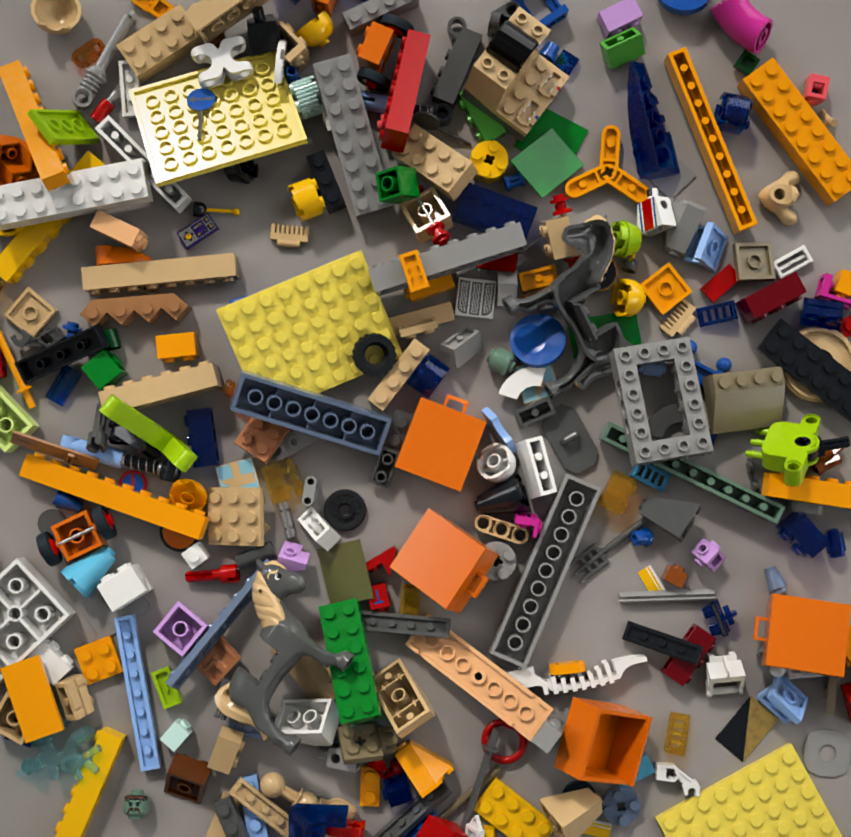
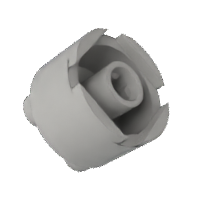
(508, 560)

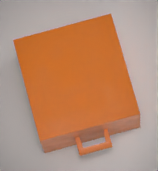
(441, 443)
(444, 562)
(805, 635)
(603, 742)

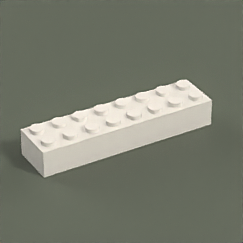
(90, 190)

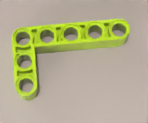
(150, 432)

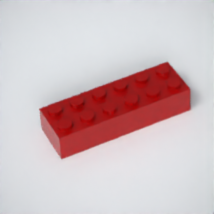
(404, 91)

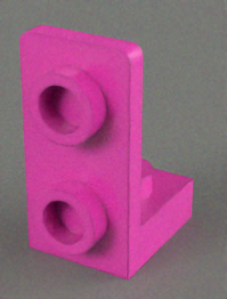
(825, 286)

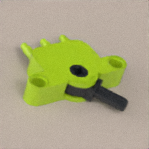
(793, 447)

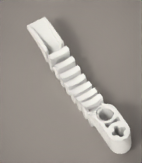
(530, 678)

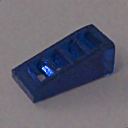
(731, 304)

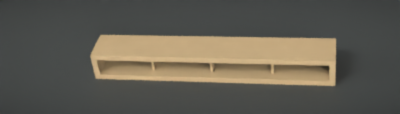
(160, 272)

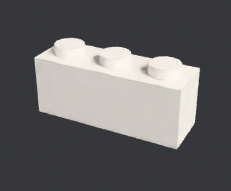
(536, 467)

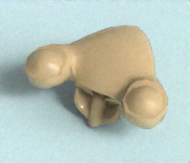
(780, 196)

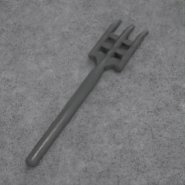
(602, 552)

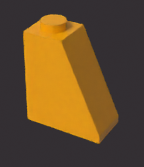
(422, 766)

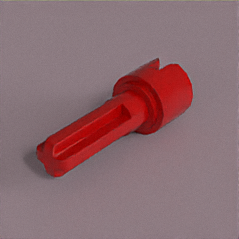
(226, 574)

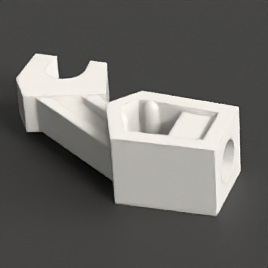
(685, 780)

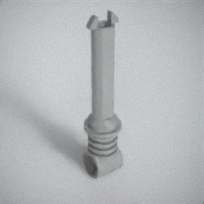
(96, 73)

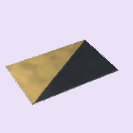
(746, 729)

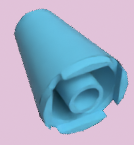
(88, 570)

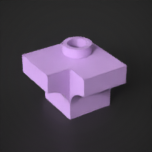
(293, 557)

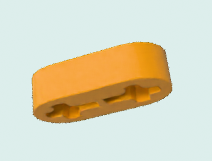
(567, 667)

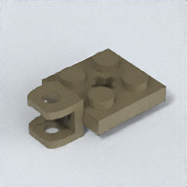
(374, 742)

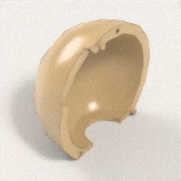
(56, 15)

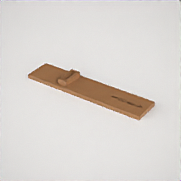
(69, 455)

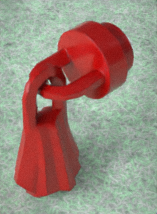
(379, 766)

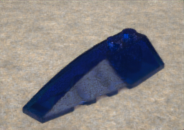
(650, 141)

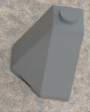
(687, 218)

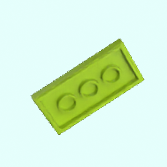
(63, 127)

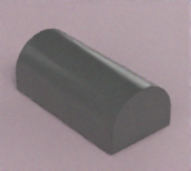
(534, 412)
(248, 558)

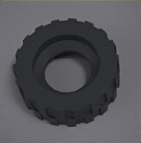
(388, 358)

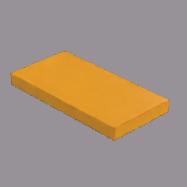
(32, 698)

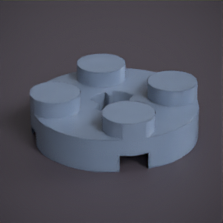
(623, 815)

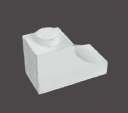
(319, 528)

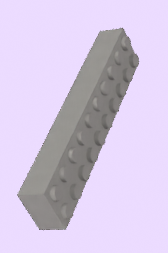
(544, 570)

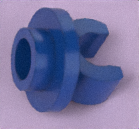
(72, 328)

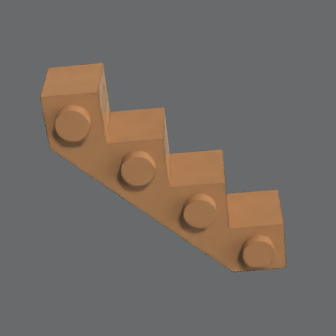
(127, 308)

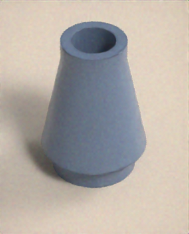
(775, 581)

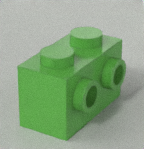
(622, 48)

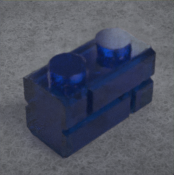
(821, 314)

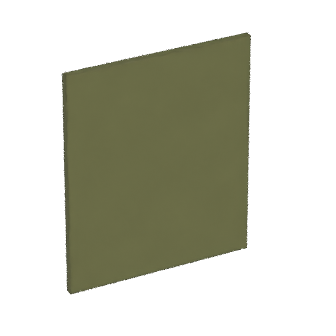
(345, 572)

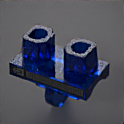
(721, 626)

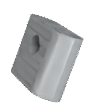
(310, 491)

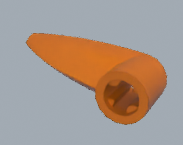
(116, 255)

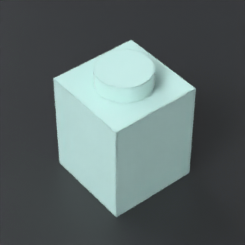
(176, 734)

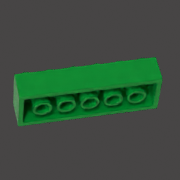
(356, 686)

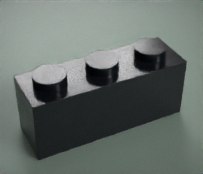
(326, 181)

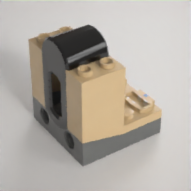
(512, 78)

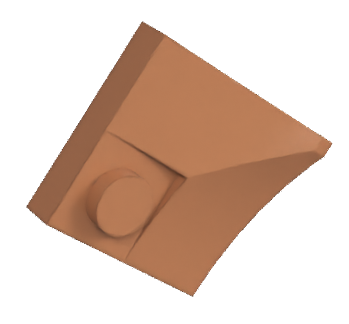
(219, 661)

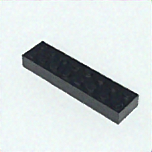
(62, 354)

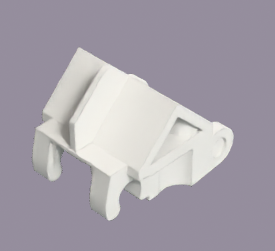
(722, 670)

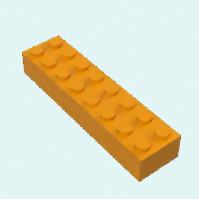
(799, 130)

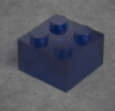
(802, 535)

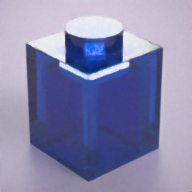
(397, 790)

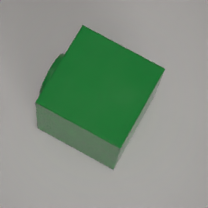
(397, 184)
(104, 369)

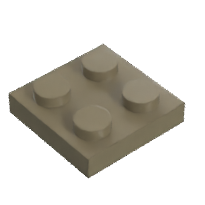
(753, 261)

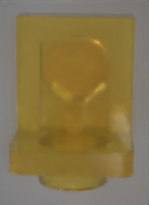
(409, 600)

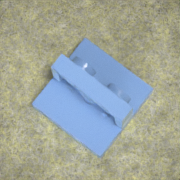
(707, 246)
(784, 700)

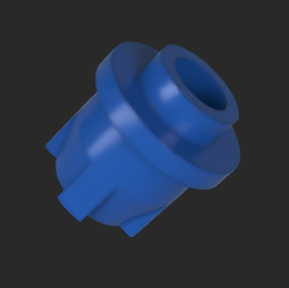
(642, 537)

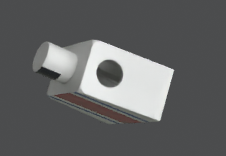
(655, 214)

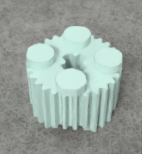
(307, 97)

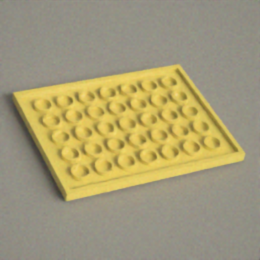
(244, 123)
(309, 325)
(757, 801)

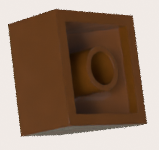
(187, 778)

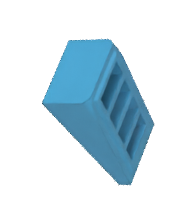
(634, 471)

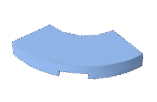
(498, 429)

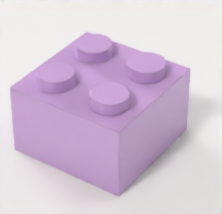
(181, 628)

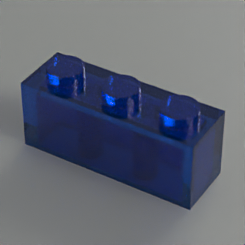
(202, 436)

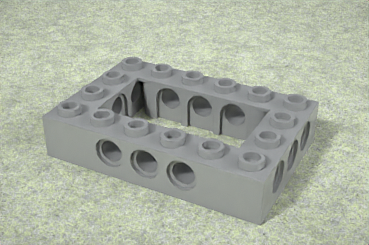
(632, 407)

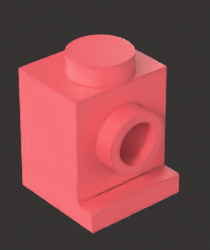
(820, 85)

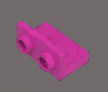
(526, 520)

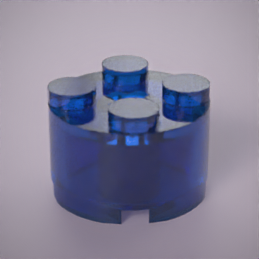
(733, 113)
(428, 375)

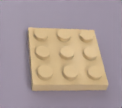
(236, 516)

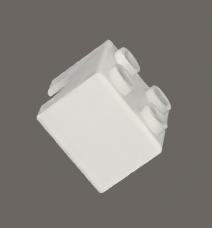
(124, 586)

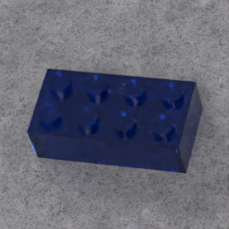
(485, 209)

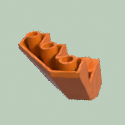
(15, 161)

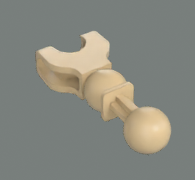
(273, 785)

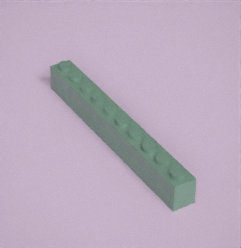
(704, 480)

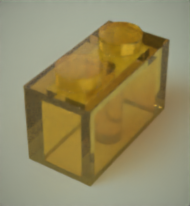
(617, 492)

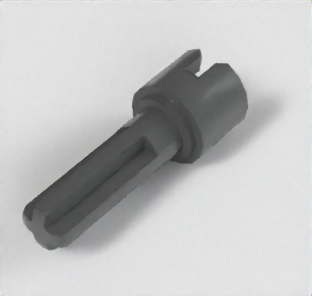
(98, 437)

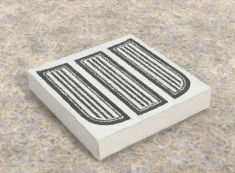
(475, 298)

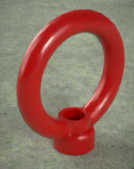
(504, 759)

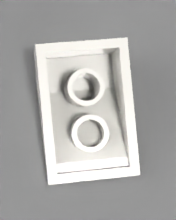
(309, 719)

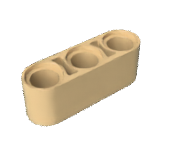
(510, 531)

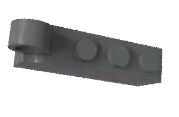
(458, 63)

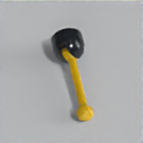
(200, 209)

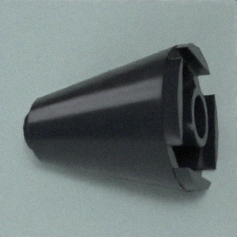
(504, 498)

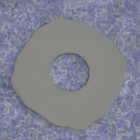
(842, 758)

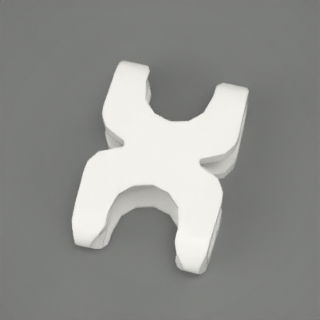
(222, 62)

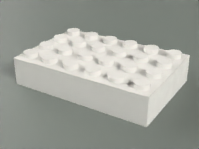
(28, 612)

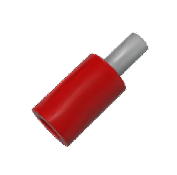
(104, 107)

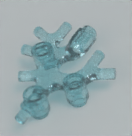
(67, 759)

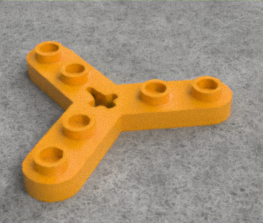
(609, 159)

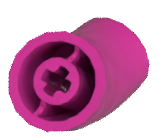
(743, 23)

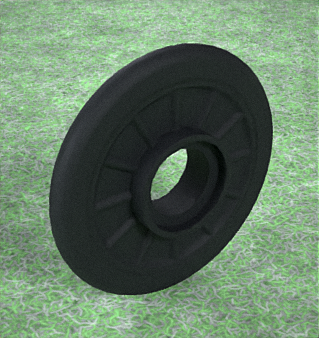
(333, 505)

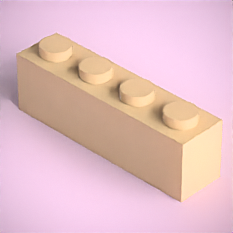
(398, 375)

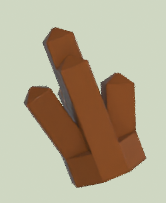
(828, 461)

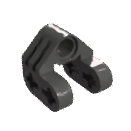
(500, 15)

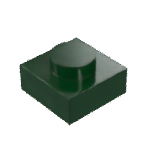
(746, 63)

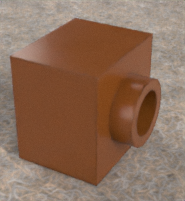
(674, 575)

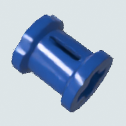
(508, 185)

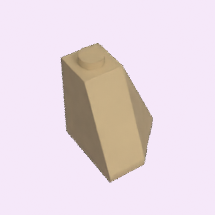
(572, 811)

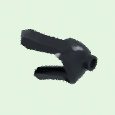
(120, 435)

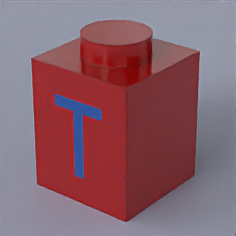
(381, 598)

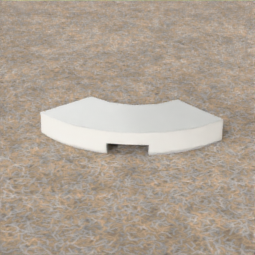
(280, 61)
(521, 380)

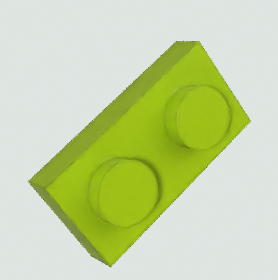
(168, 695)

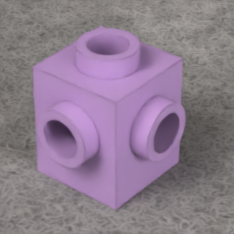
(708, 554)

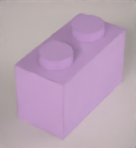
(619, 17)

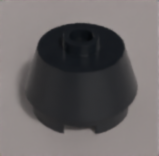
(242, 172)

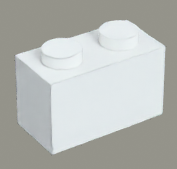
(54, 661)

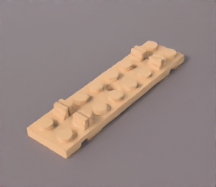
(495, 690)

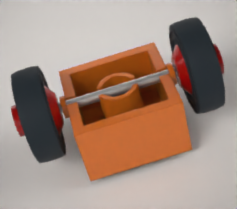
(377, 49)
(77, 535)

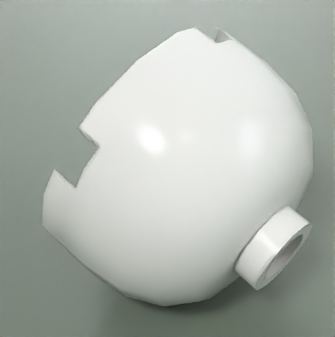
(496, 463)

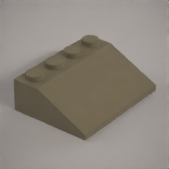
(744, 399)

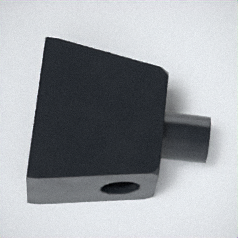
(262, 32)

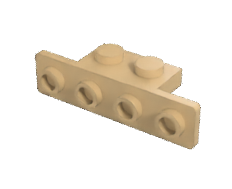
(422, 320)

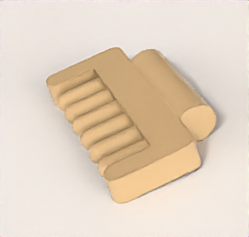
(289, 240)
(684, 321)

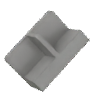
(463, 345)

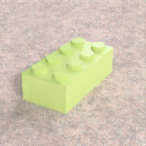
(12, 419)

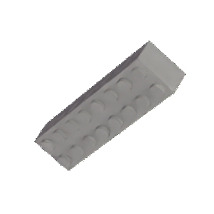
(351, 132)
(453, 257)

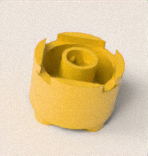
(493, 152)
(306, 200)

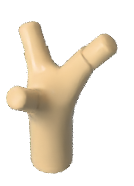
(828, 119)

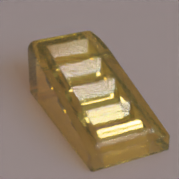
(684, 734)

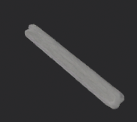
(666, 595)

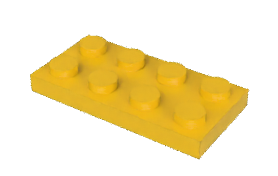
(511, 812)

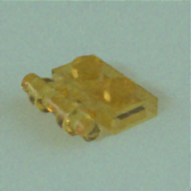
(276, 481)

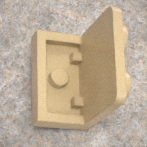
(299, 54)

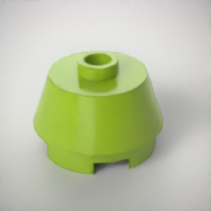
(627, 238)

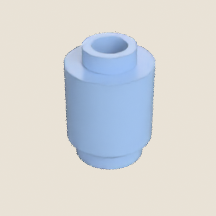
(653, 369)

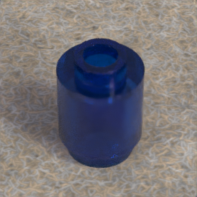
(837, 543)

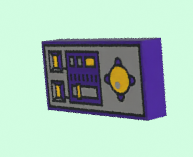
(197, 231)

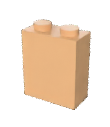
(119, 231)

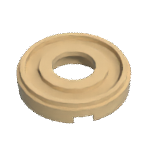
(829, 341)

